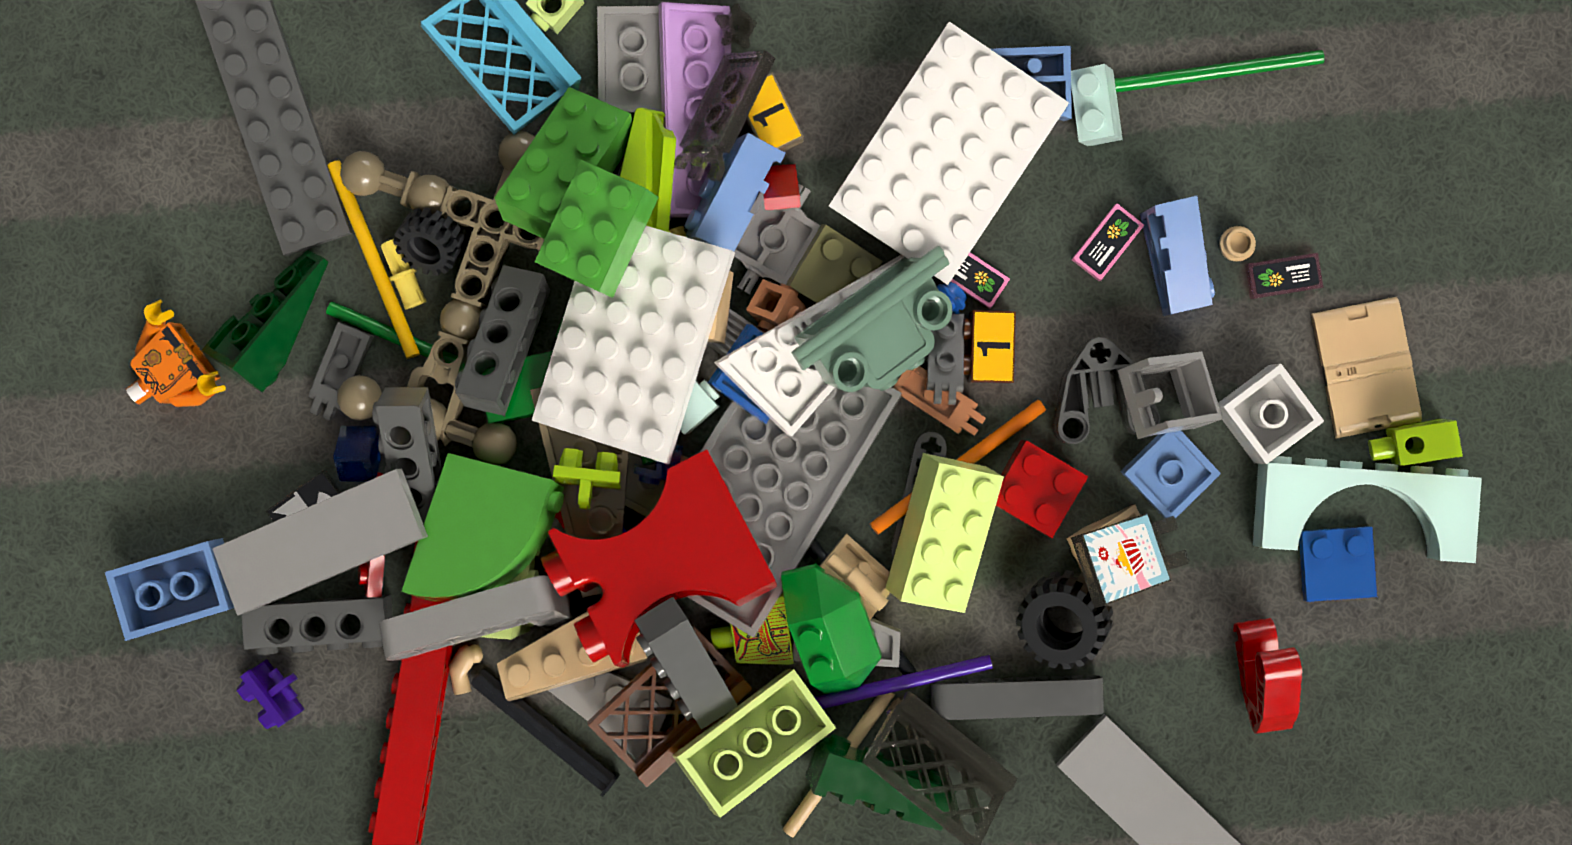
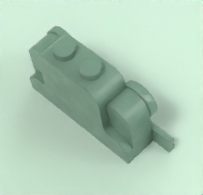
(879, 327)

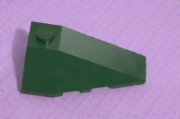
(264, 337)

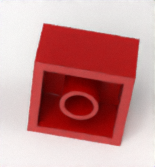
(1038, 488)

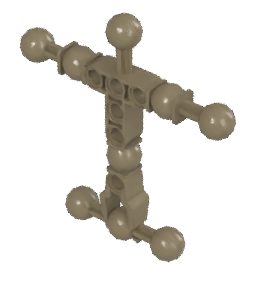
(459, 320)

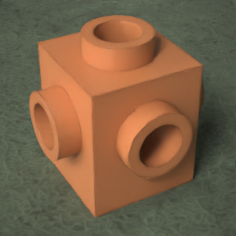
(774, 305)

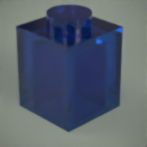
(357, 453)

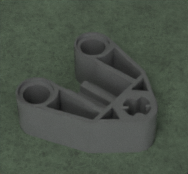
(1073, 395)

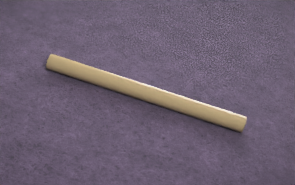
(855, 737)

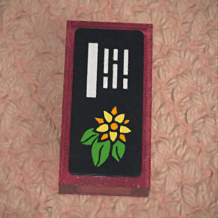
(1284, 276)

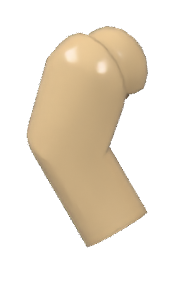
(461, 665)

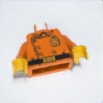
(170, 364)

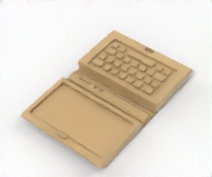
(1367, 367)

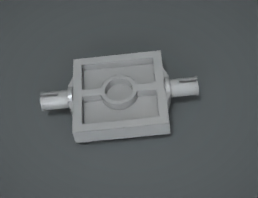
(774, 242)

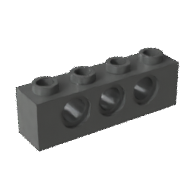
(494, 391)
(412, 410)
(262, 633)

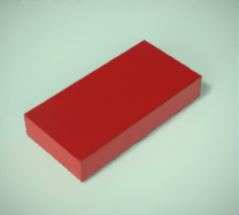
(782, 188)

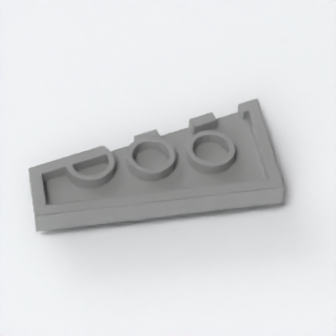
(593, 693)

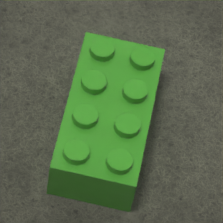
(573, 132)

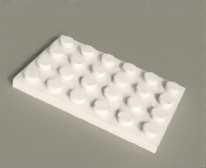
(949, 151)
(633, 358)

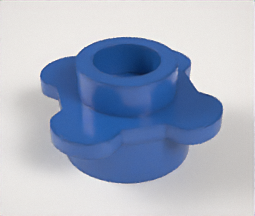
(955, 295)

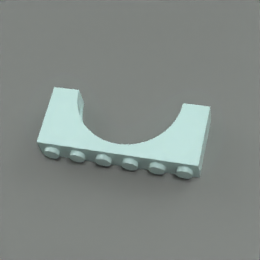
(1442, 503)

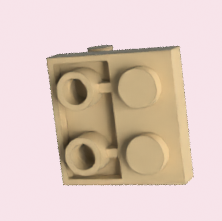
(860, 572)

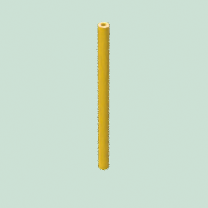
(375, 263)

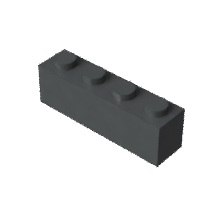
(685, 662)

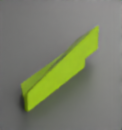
(651, 161)

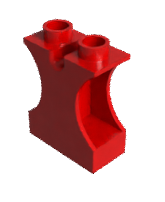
(682, 549)

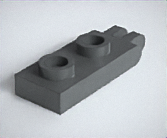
(341, 361)
(946, 361)

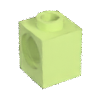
(556, 20)

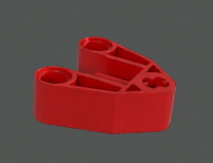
(1268, 676)

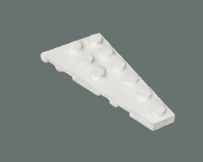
(772, 375)

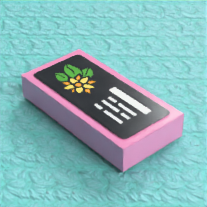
(1107, 242)
(980, 280)

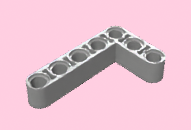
(476, 615)

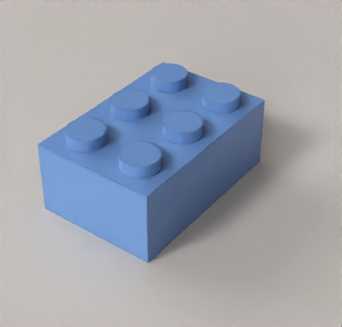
(169, 590)

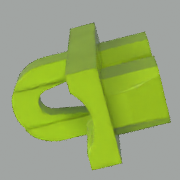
(572, 473)

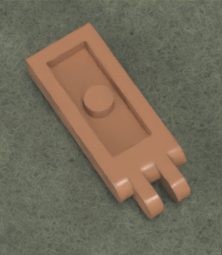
(955, 417)

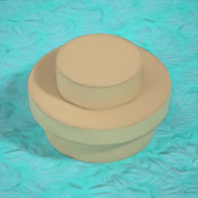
(1237, 243)

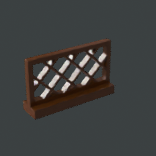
(659, 754)

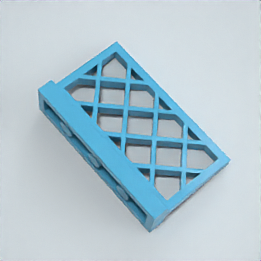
(530, 42)

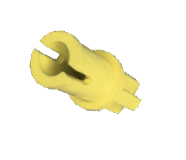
(403, 277)

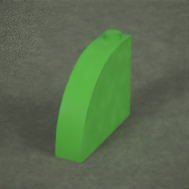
(480, 529)

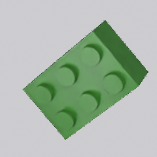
(597, 228)

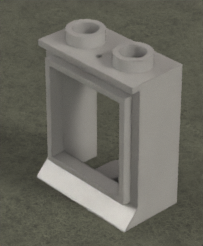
(1191, 385)

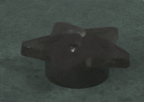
(744, 23)

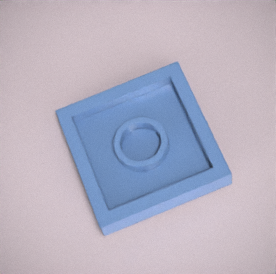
(1170, 473)

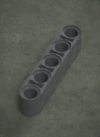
(1018, 698)

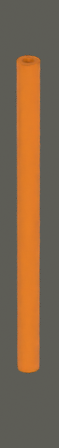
(971, 456)

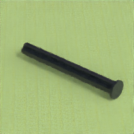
(545, 732)

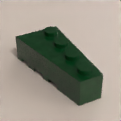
(840, 771)

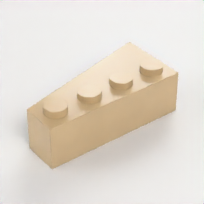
(555, 663)

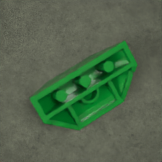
(829, 629)

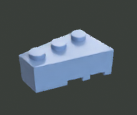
(727, 203)

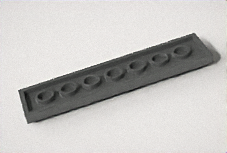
(275, 122)

